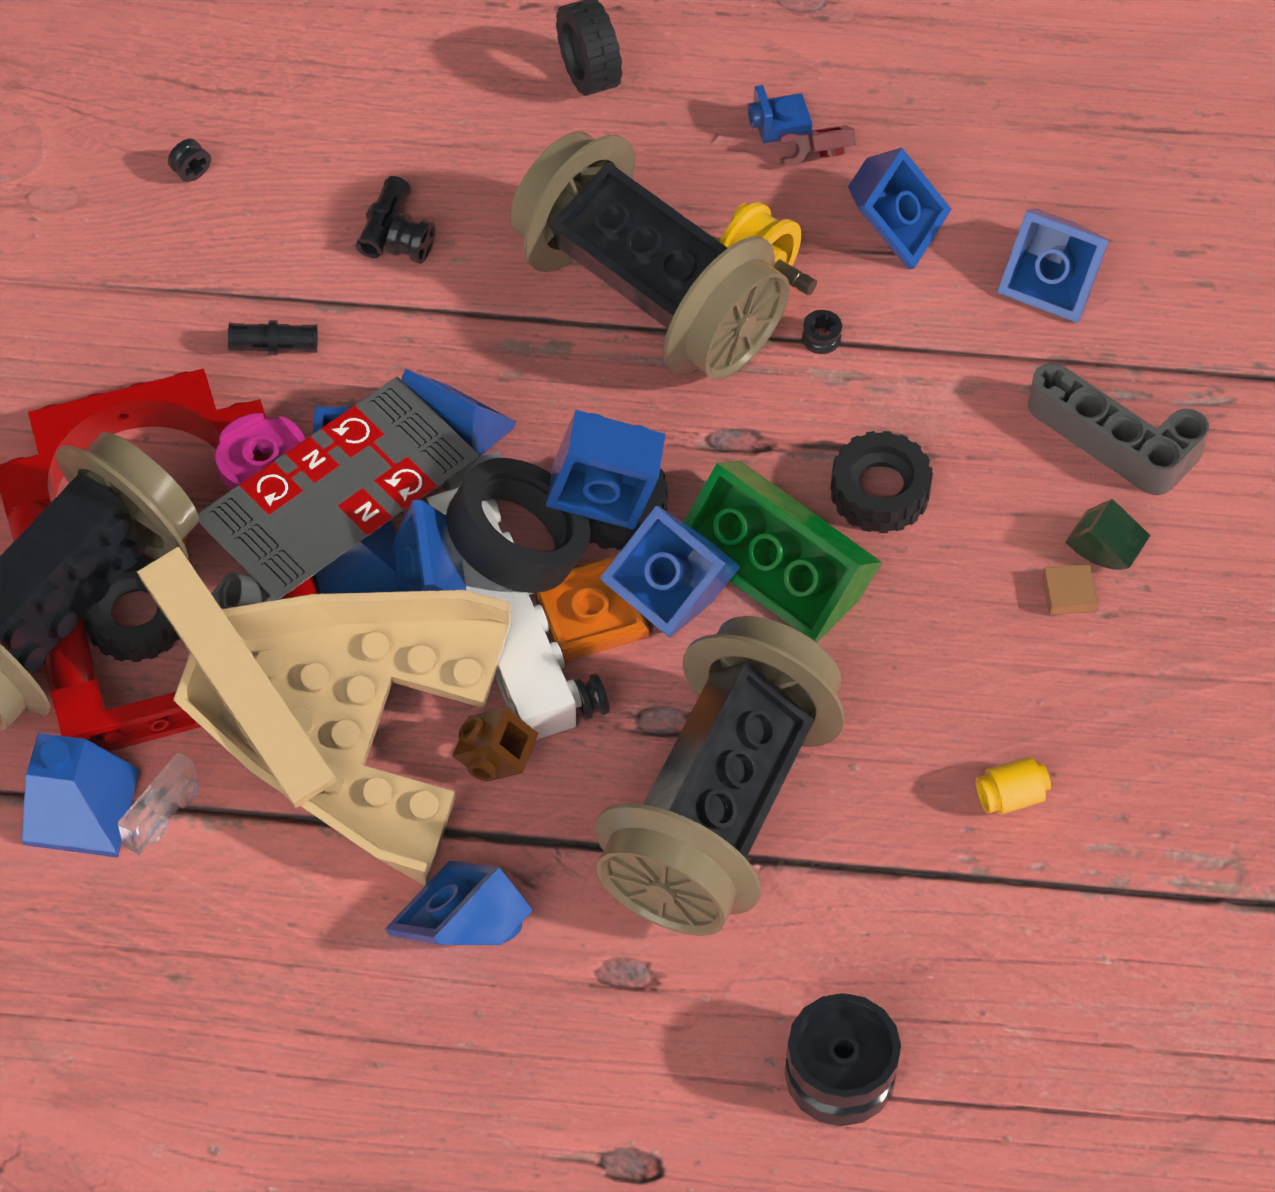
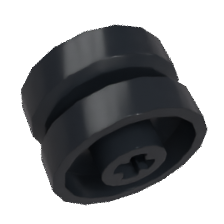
(842, 1059)

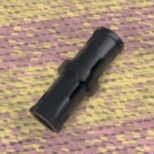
(381, 215)
(272, 337)

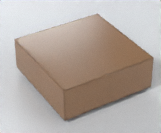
(1070, 589)

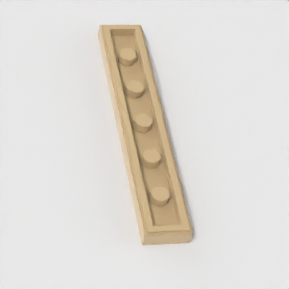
(237, 677)

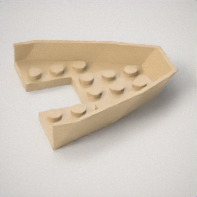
(334, 671)

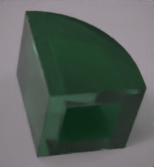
(1108, 536)

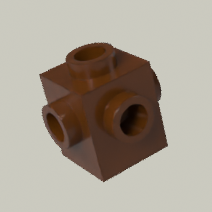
(494, 744)

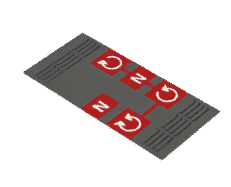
(336, 488)

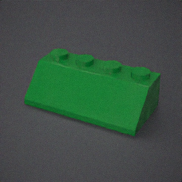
(783, 549)

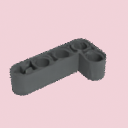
(1117, 434)

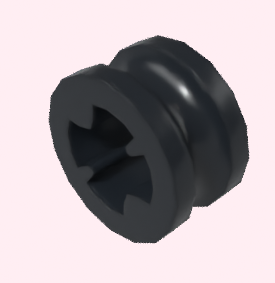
(189, 160)
(816, 342)
(592, 697)

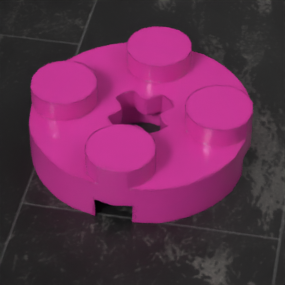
(249, 434)

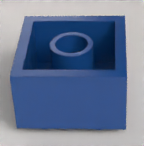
(605, 469)

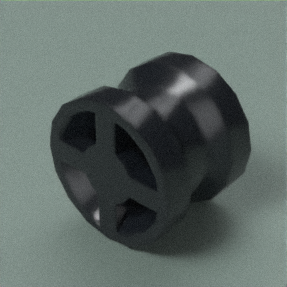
(410, 237)

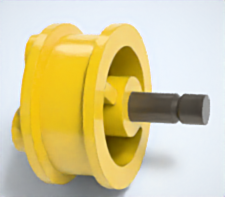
(783, 235)

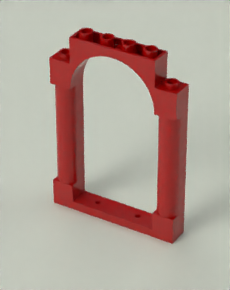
(32, 484)

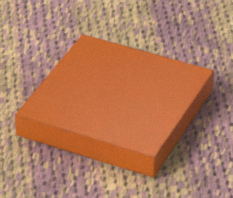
(588, 614)

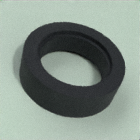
(493, 553)

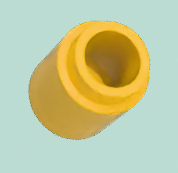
(1013, 786)

